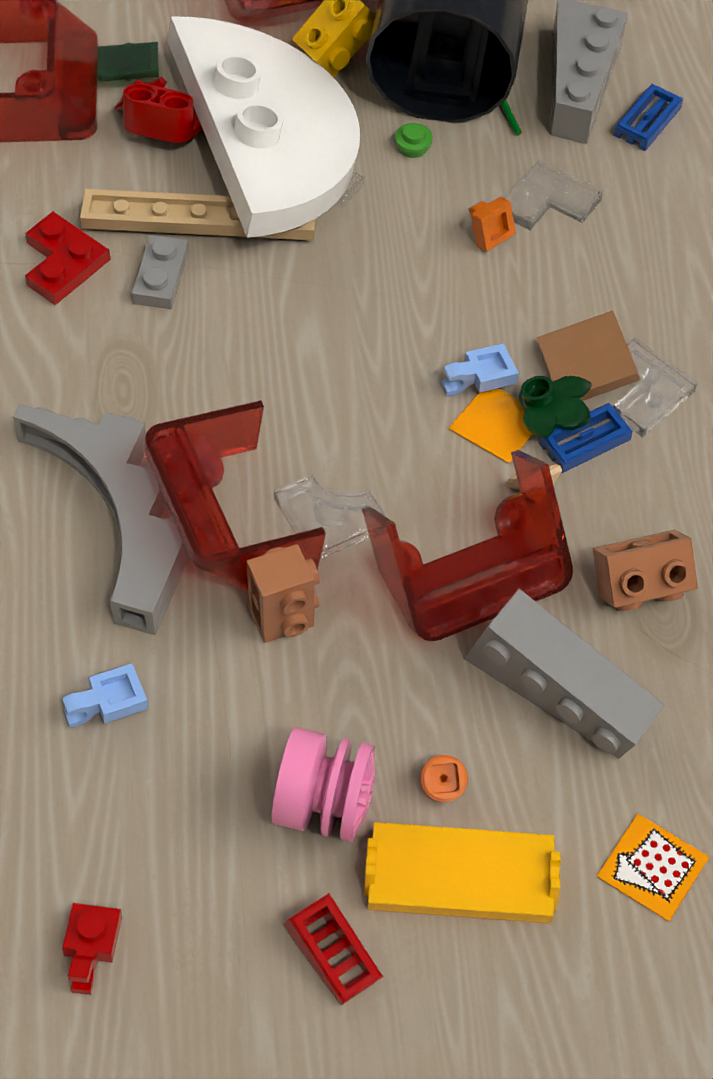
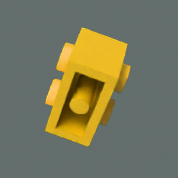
(335, 34)

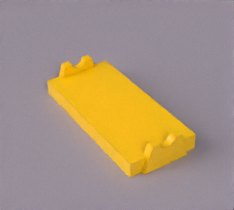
(462, 872)

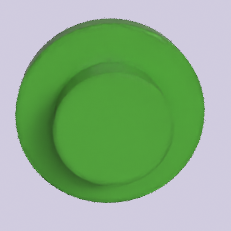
(413, 139)

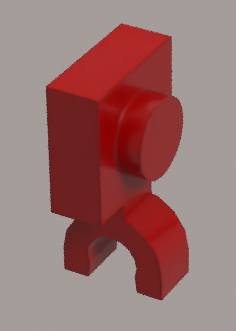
(89, 939)

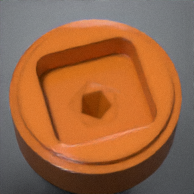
(443, 778)

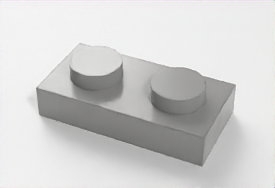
(160, 272)

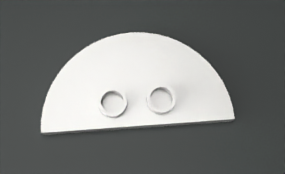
(271, 120)

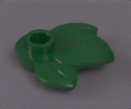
(554, 404)

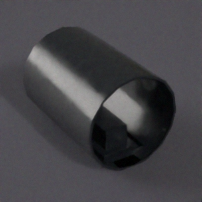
(446, 55)

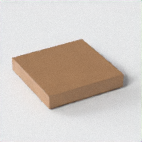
(590, 351)

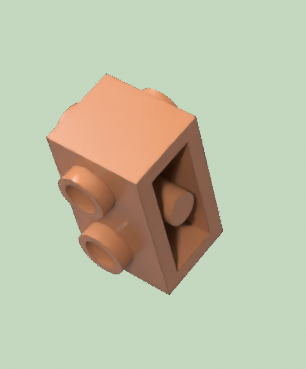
(645, 569)
(282, 592)

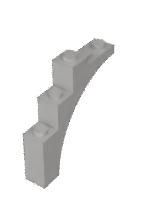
(111, 461)

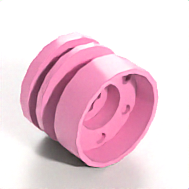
(323, 784)

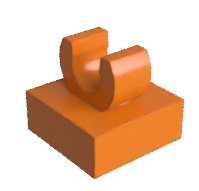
(492, 222)

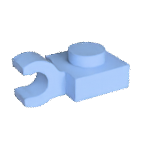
(484, 367)
(111, 694)

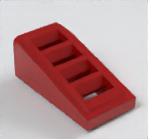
(337, 924)

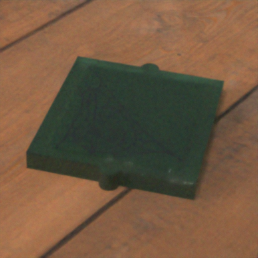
(128, 61)

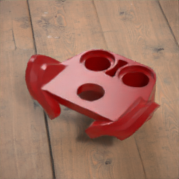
(158, 111)

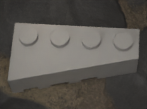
(583, 60)
(564, 676)

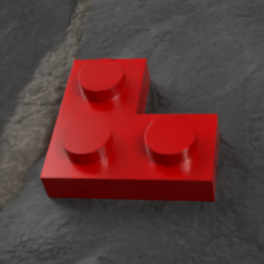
(69, 260)

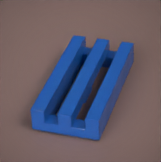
(637, 134)
(590, 442)

